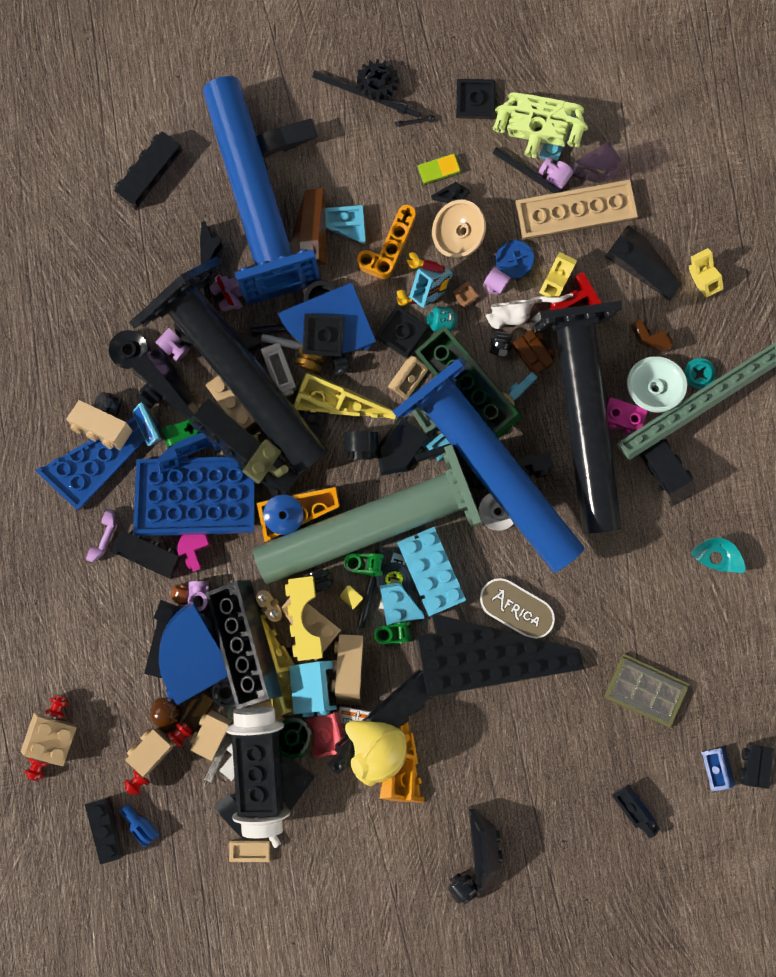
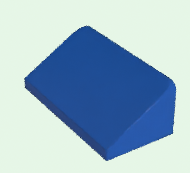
(718, 769)

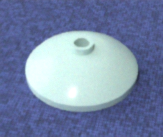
(658, 374)

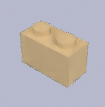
(210, 735)

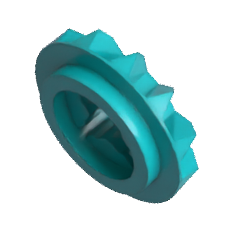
(698, 364)

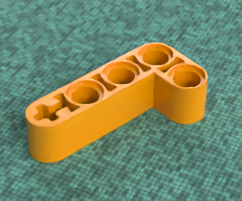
(391, 241)

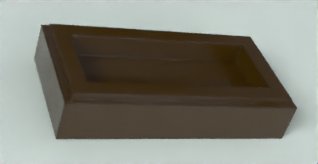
(196, 709)

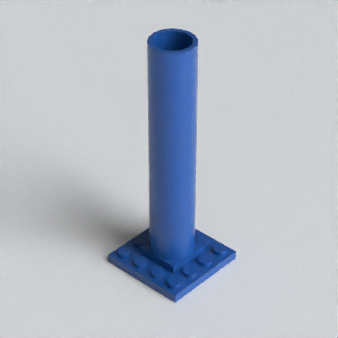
(275, 267)
(495, 467)

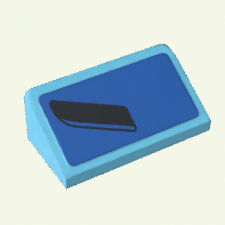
(146, 424)

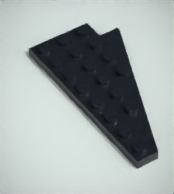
(477, 656)

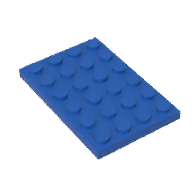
(193, 498)

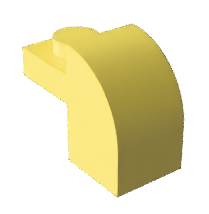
(705, 274)
(558, 275)

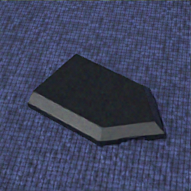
(399, 447)

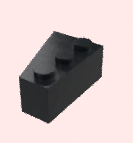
(668, 471)
(146, 553)

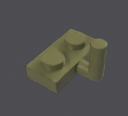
(263, 462)

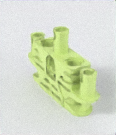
(542, 112)

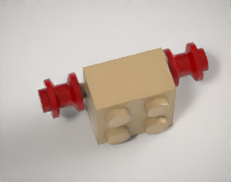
(48, 739)
(150, 752)

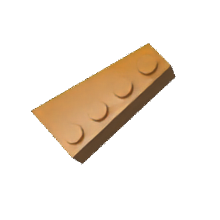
(313, 504)

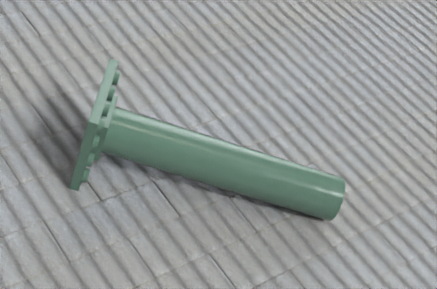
(369, 523)

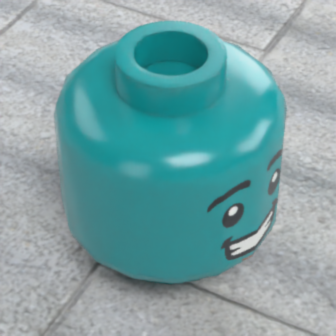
(442, 316)

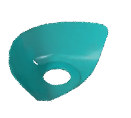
(731, 557)

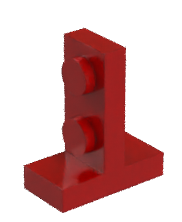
(586, 293)

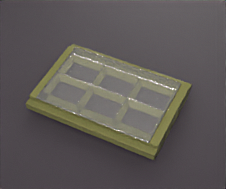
(646, 690)

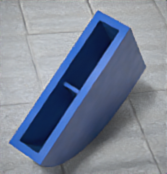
(338, 302)
(189, 655)

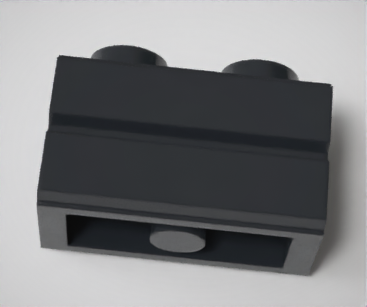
(757, 766)

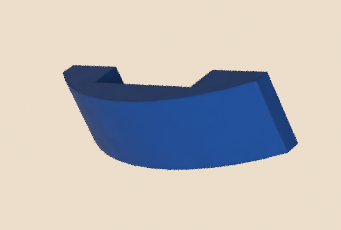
(185, 447)

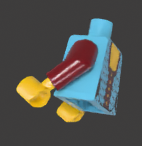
(428, 284)

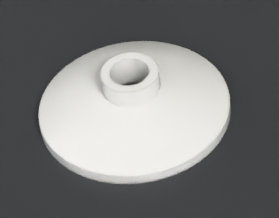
(489, 518)

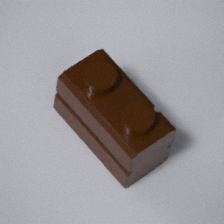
(533, 352)

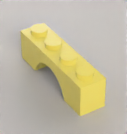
(301, 592)

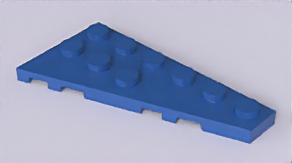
(89, 467)

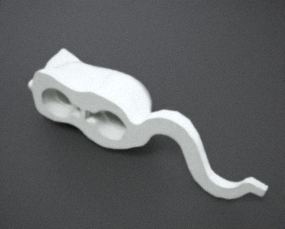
(517, 311)

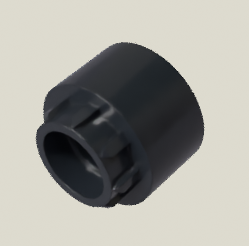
(361, 444)

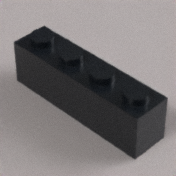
(148, 169)

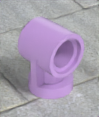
(558, 173)
(496, 281)
(170, 343)
(199, 588)

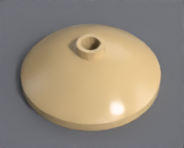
(450, 225)

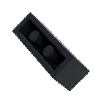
(104, 830)

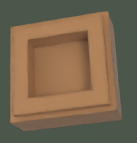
(465, 295)

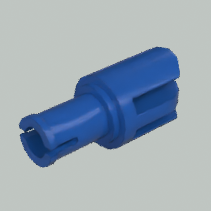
(139, 826)

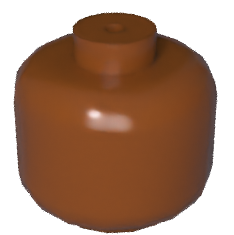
(180, 594)

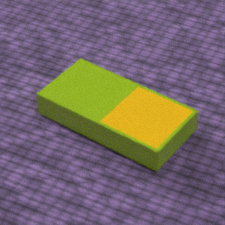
(438, 169)

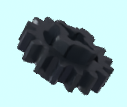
(376, 82)

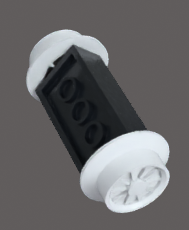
(257, 772)

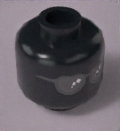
(462, 888)

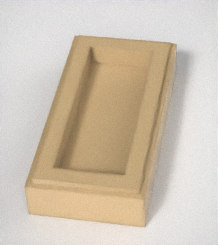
(249, 850)

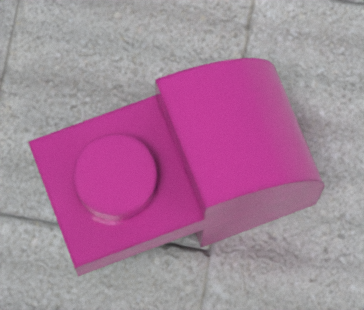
(189, 545)

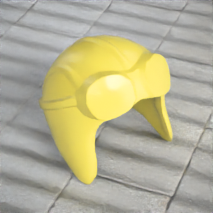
(378, 750)

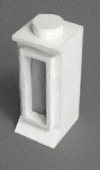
(279, 369)

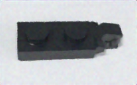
(636, 810)

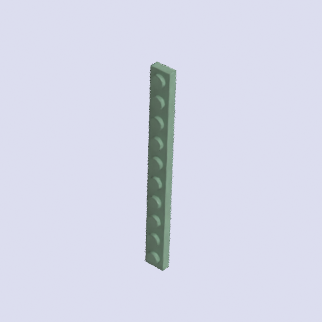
(698, 403)

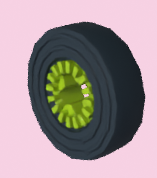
(398, 569)

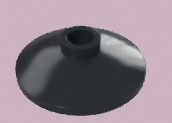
(120, 344)

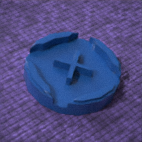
(515, 259)

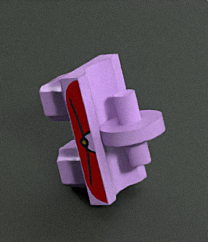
(230, 290)

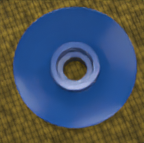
(291, 507)

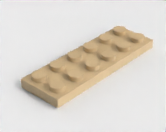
(576, 209)

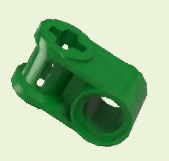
(177, 432)
(368, 564)
(395, 633)

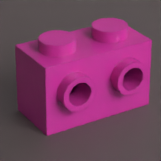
(624, 416)

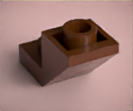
(659, 340)

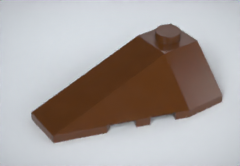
(311, 226)

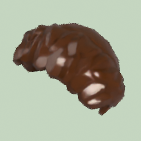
(165, 713)

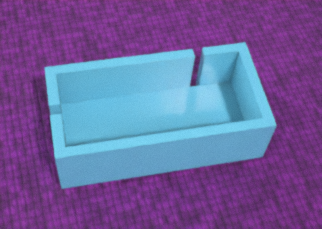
(431, 571)

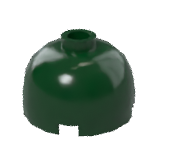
(296, 738)

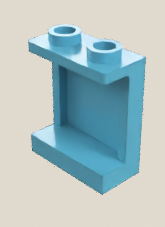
(310, 688)

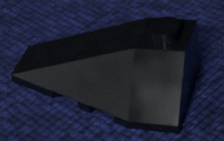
(641, 260)

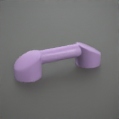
(97, 552)

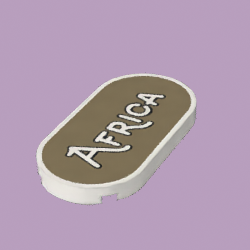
(517, 608)

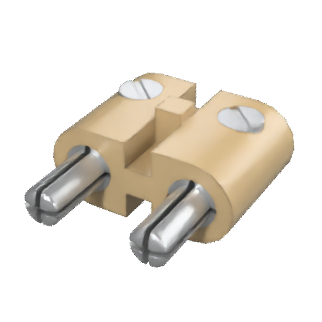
(269, 606)

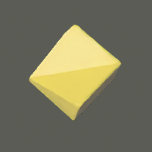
(351, 597)

